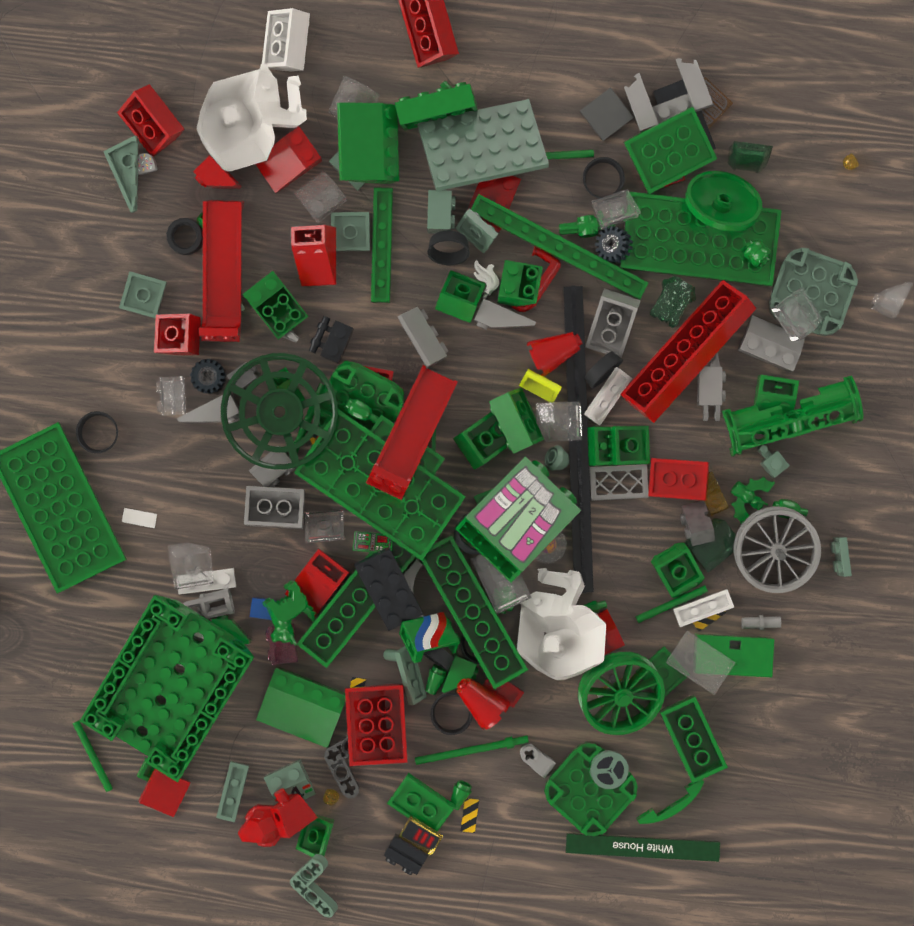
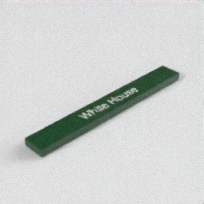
(643, 847)

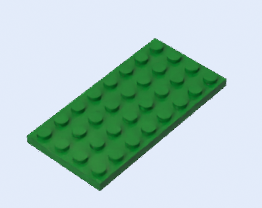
(677, 243)
(58, 508)

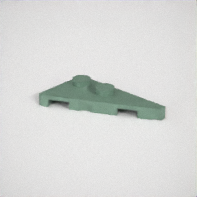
(124, 165)

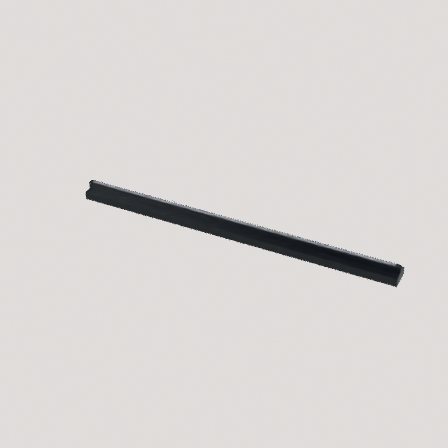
(579, 448)

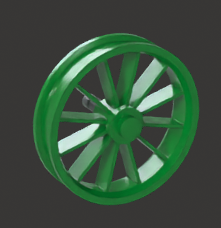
(621, 693)

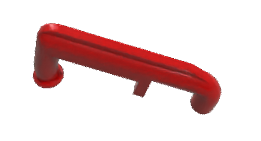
(546, 278)

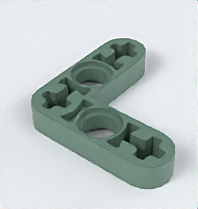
(302, 880)

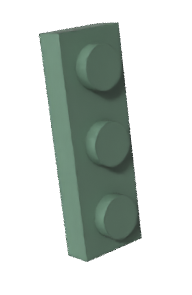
(232, 791)

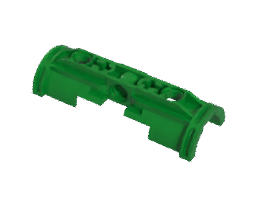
(746, 422)

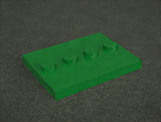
(670, 150)

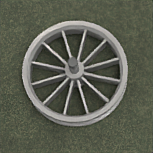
(777, 549)

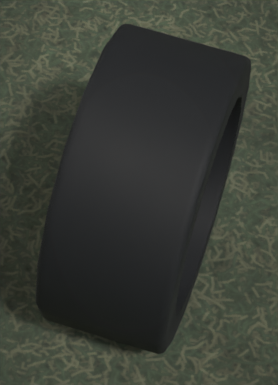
(174, 226)

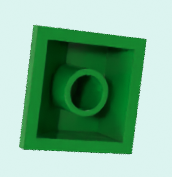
(460, 296)

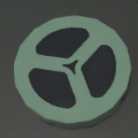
(609, 769)

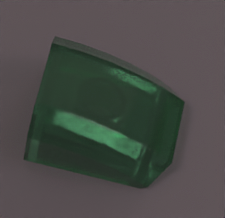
(748, 156)
(714, 552)

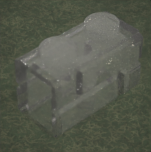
(171, 396)

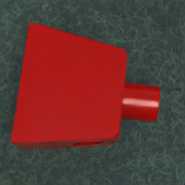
(291, 813)

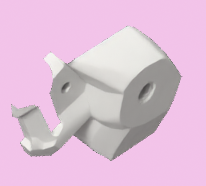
(241, 116)
(573, 632)

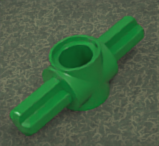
(584, 226)

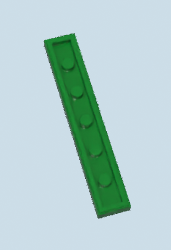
(381, 245)

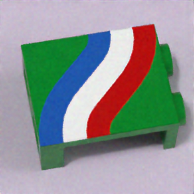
(428, 634)

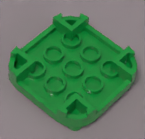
(361, 383)
(581, 799)

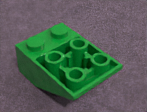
(275, 305)
(774, 392)

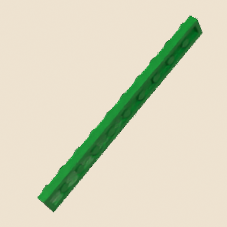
(559, 247)

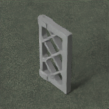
(627, 468)

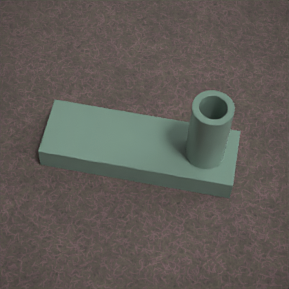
(409, 674)

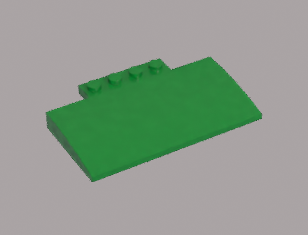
(345, 468)

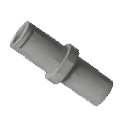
(760, 622)

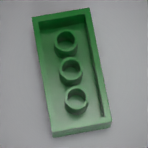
(435, 105)
(693, 739)

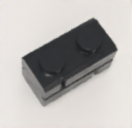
(405, 855)

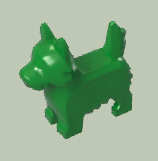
(285, 611)

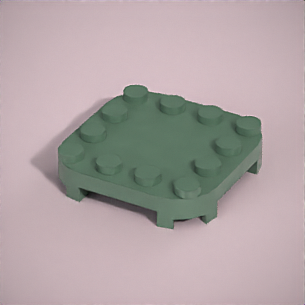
(824, 279)

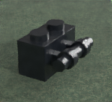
(336, 341)

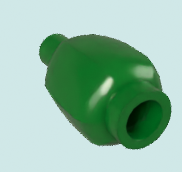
(360, 410)
(792, 505)

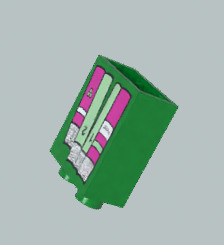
(519, 518)

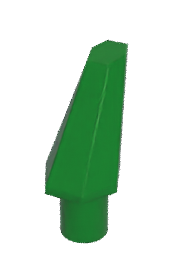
(596, 606)

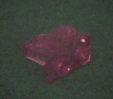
(279, 651)

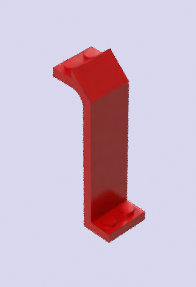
(222, 271)
(411, 433)

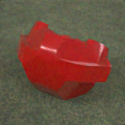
(259, 827)

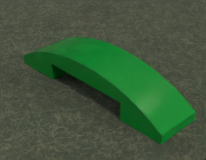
(650, 815)

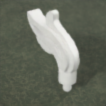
(487, 276)

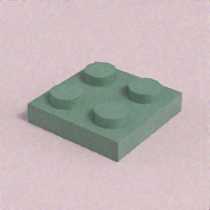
(351, 230)
(476, 230)
(143, 295)
(842, 561)

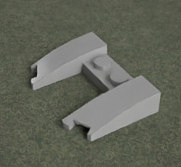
(649, 116)

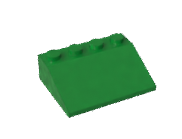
(368, 142)
(301, 707)

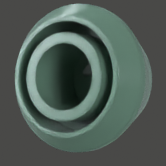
(556, 458)

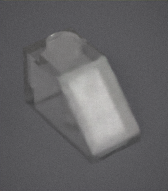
(891, 300)

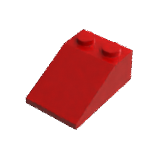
(289, 160)

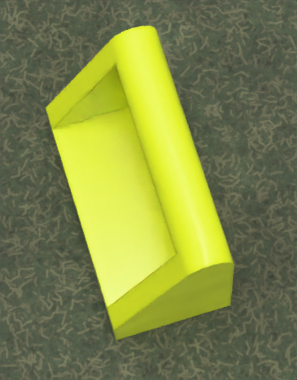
(540, 386)

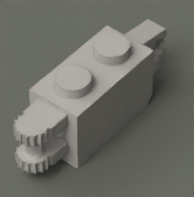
(710, 387)

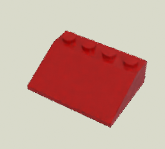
(376, 724)

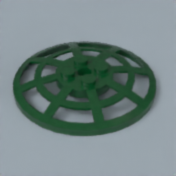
(279, 398)

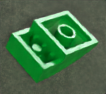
(618, 445)

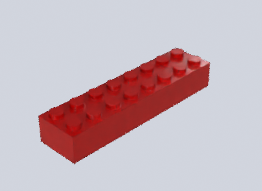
(688, 351)

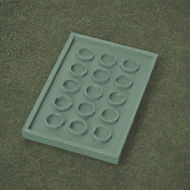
(483, 145)

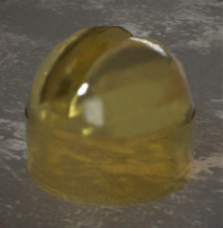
(850, 162)
(327, 797)

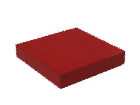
(164, 793)

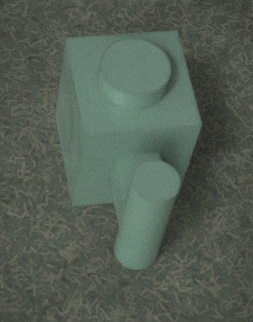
(773, 462)

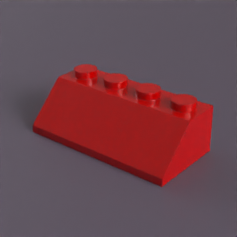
(429, 31)

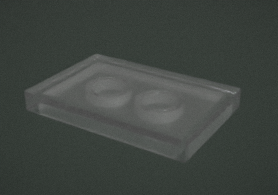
(700, 662)

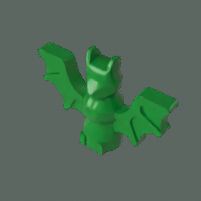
(746, 494)

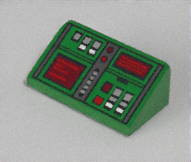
(370, 542)

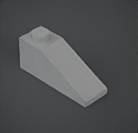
(497, 317)

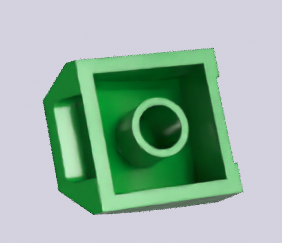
(677, 569)

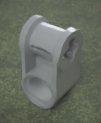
(539, 762)

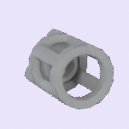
(204, 606)

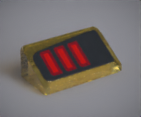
(420, 835)

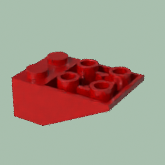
(315, 254)
(320, 579)

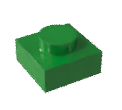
(145, 771)

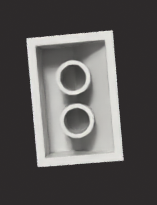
(286, 40)

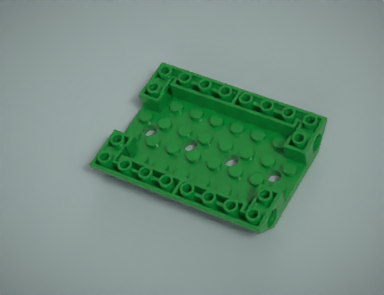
(149, 669)

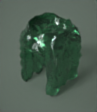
(673, 300)

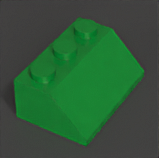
(516, 420)

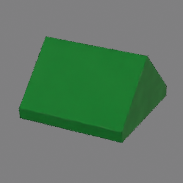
(315, 836)

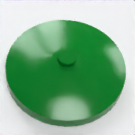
(723, 201)

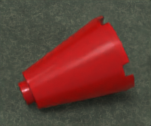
(553, 351)
(482, 702)

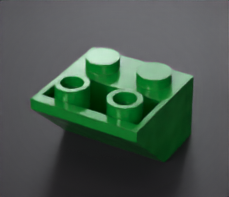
(519, 284)

